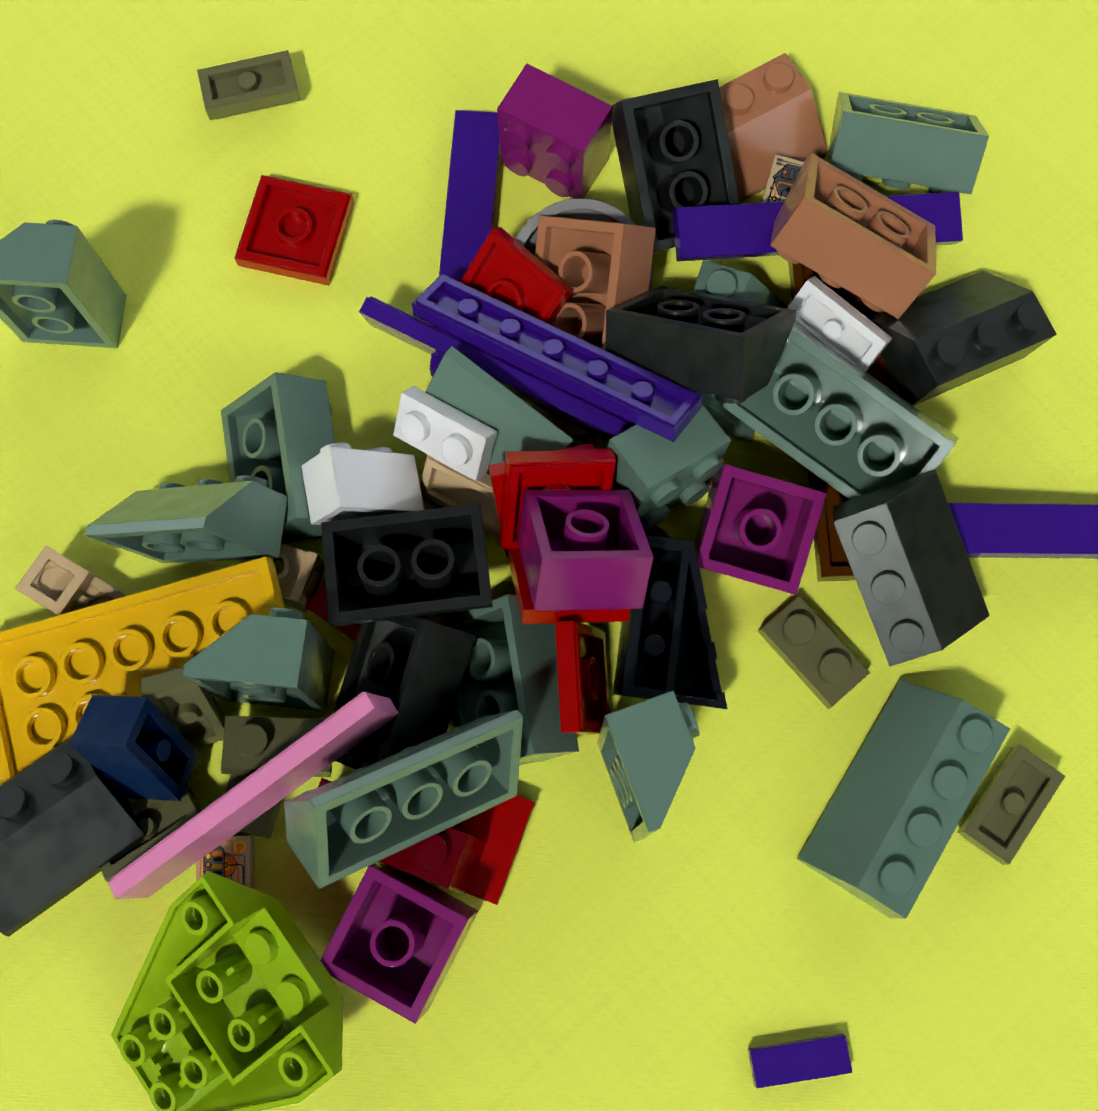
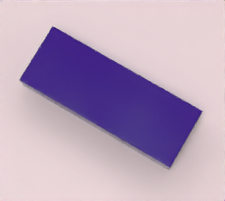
(799, 1060)

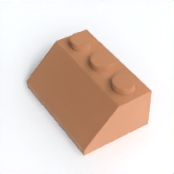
(769, 115)
(855, 238)
(601, 263)

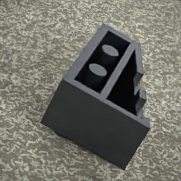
(670, 639)

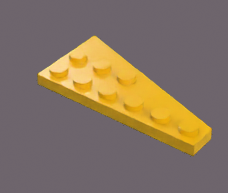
(107, 648)

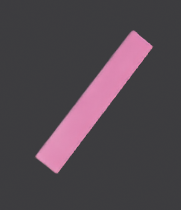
(253, 796)

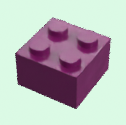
(554, 133)
(758, 528)
(583, 550)
(397, 940)

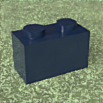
(135, 747)

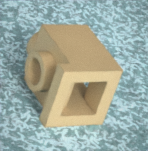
(300, 575)

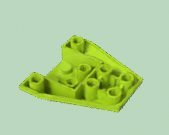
(230, 1006)

